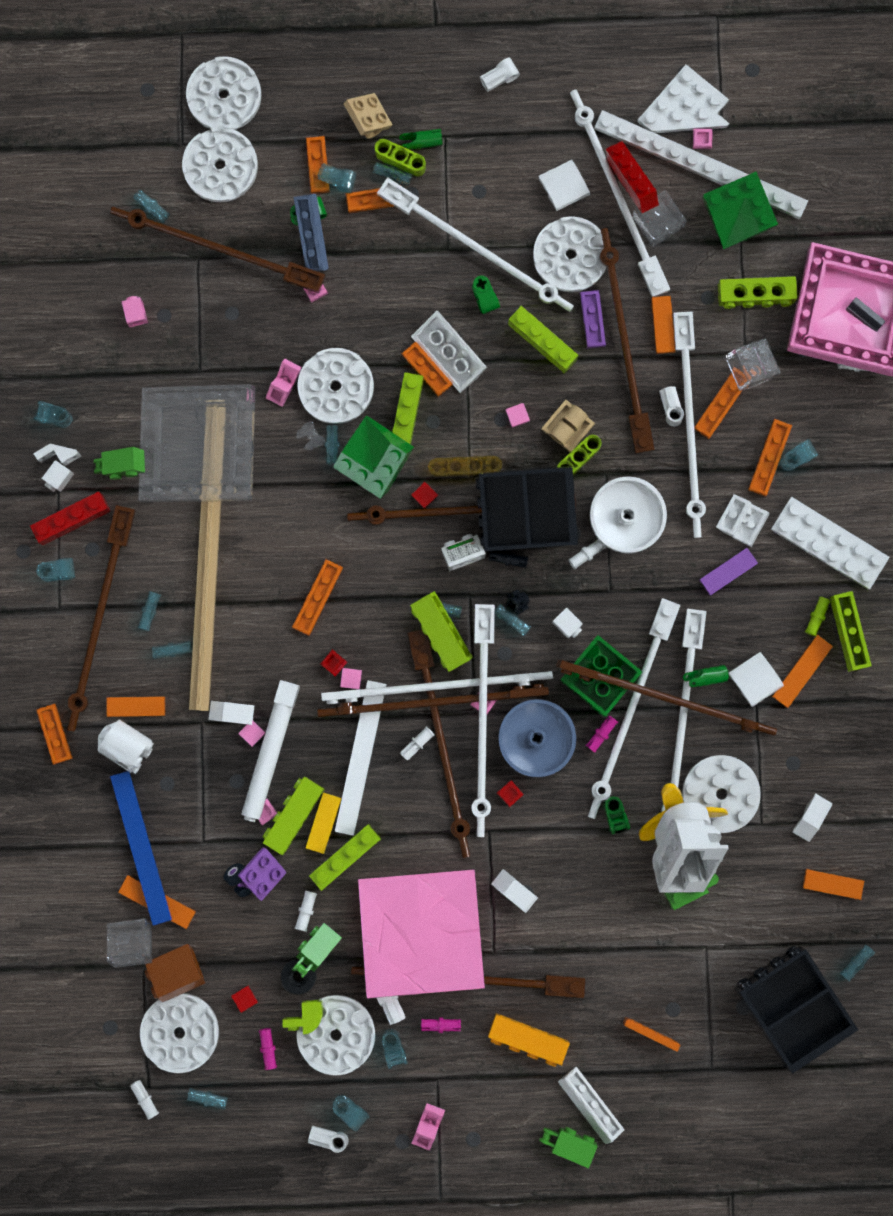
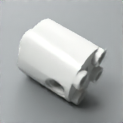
(124, 745)

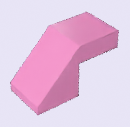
(283, 383)
(428, 1126)

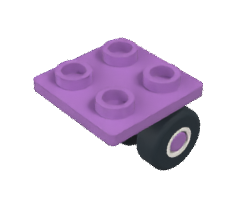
(257, 876)

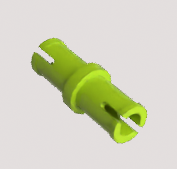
(817, 616)

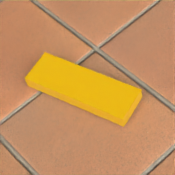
(323, 823)

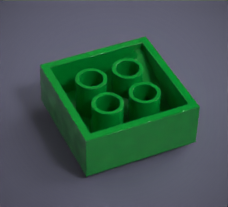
(739, 210)
(373, 457)
(604, 659)

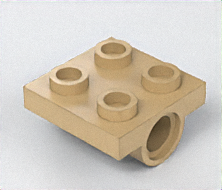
(368, 115)
(568, 426)

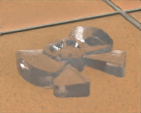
(308, 430)

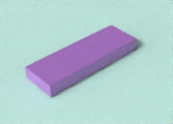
(592, 319)
(728, 571)

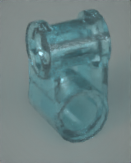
(49, 414)
(800, 454)
(60, 570)
(393, 1052)
(352, 1114)

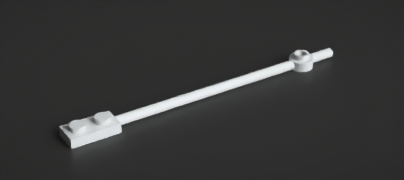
(408, 201)
(649, 266)
(685, 342)
(660, 630)
(482, 634)
(692, 640)
(352, 695)

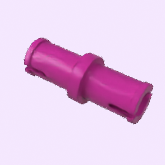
(601, 733)
(441, 1025)
(267, 1048)

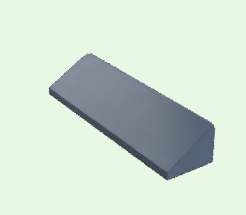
(311, 232)

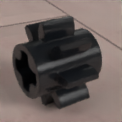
(517, 602)

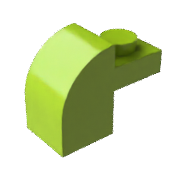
(311, 1017)

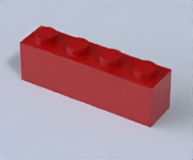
(632, 177)
(70, 518)

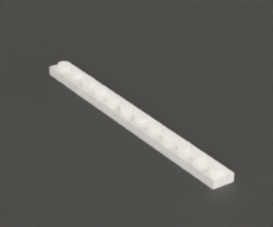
(692, 160)

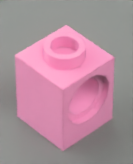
(134, 311)

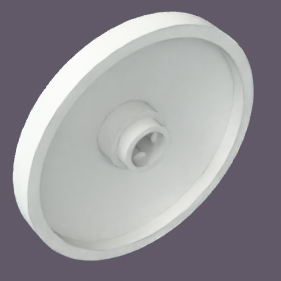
(637, 500)

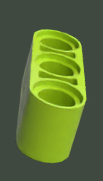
(395, 150)
(584, 450)

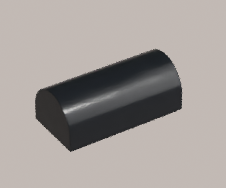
(865, 314)

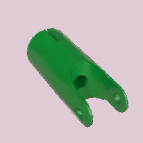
(422, 139)
(707, 676)

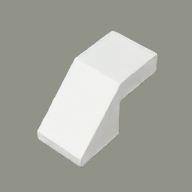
(65, 455)
(231, 712)
(812, 818)
(514, 891)

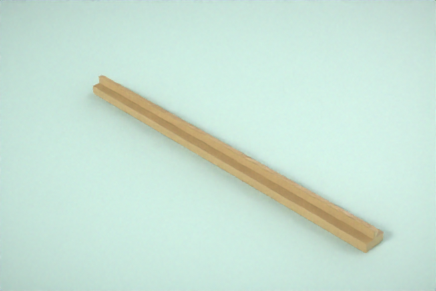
(205, 606)

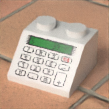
(463, 552)

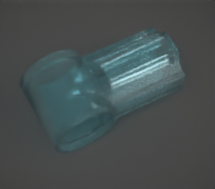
(341, 178)

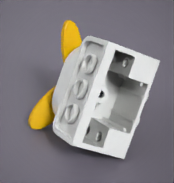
(686, 843)

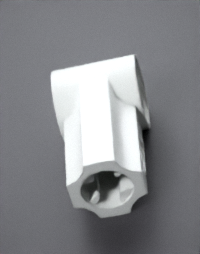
(504, 72)
(671, 404)
(392, 1009)
(325, 1138)

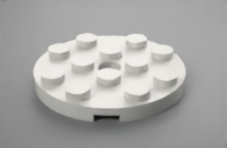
(220, 75)
(216, 146)
(551, 257)
(338, 405)
(737, 781)
(348, 1052)
(175, 1053)

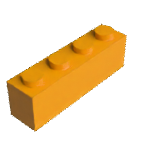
(528, 1039)

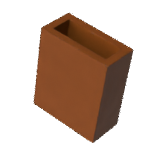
(174, 973)

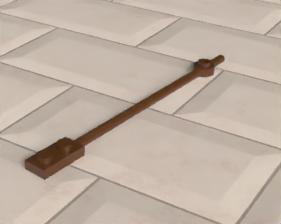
(293, 273)
(639, 421)
(411, 513)
(118, 536)
(423, 661)
(587, 674)
(518, 692)
(554, 984)

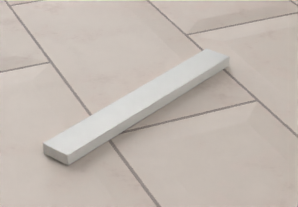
(359, 764)

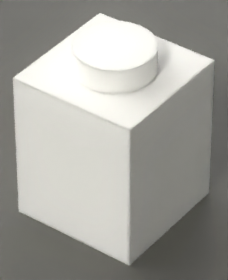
(57, 476)
(568, 623)

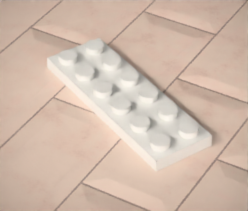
(830, 543)

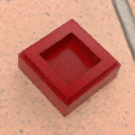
(424, 495)
(333, 663)
(510, 793)
(244, 998)

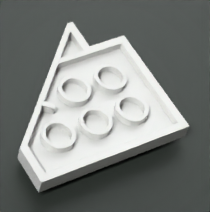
(685, 105)

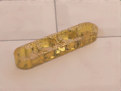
(464, 461)

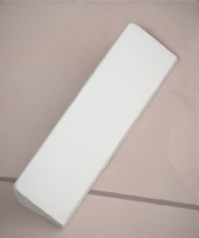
(591, 1105)

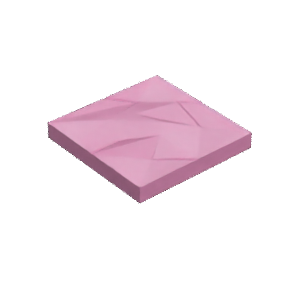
(824, 326)
(421, 934)

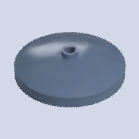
(555, 733)

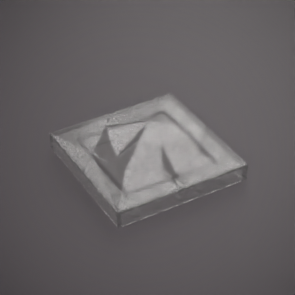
(197, 443)

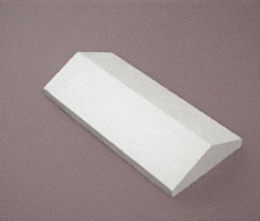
(449, 352)

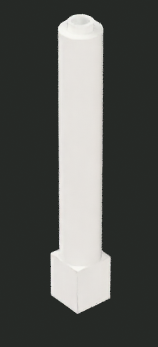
(270, 749)

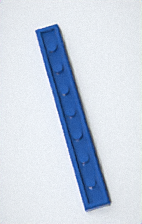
(141, 848)

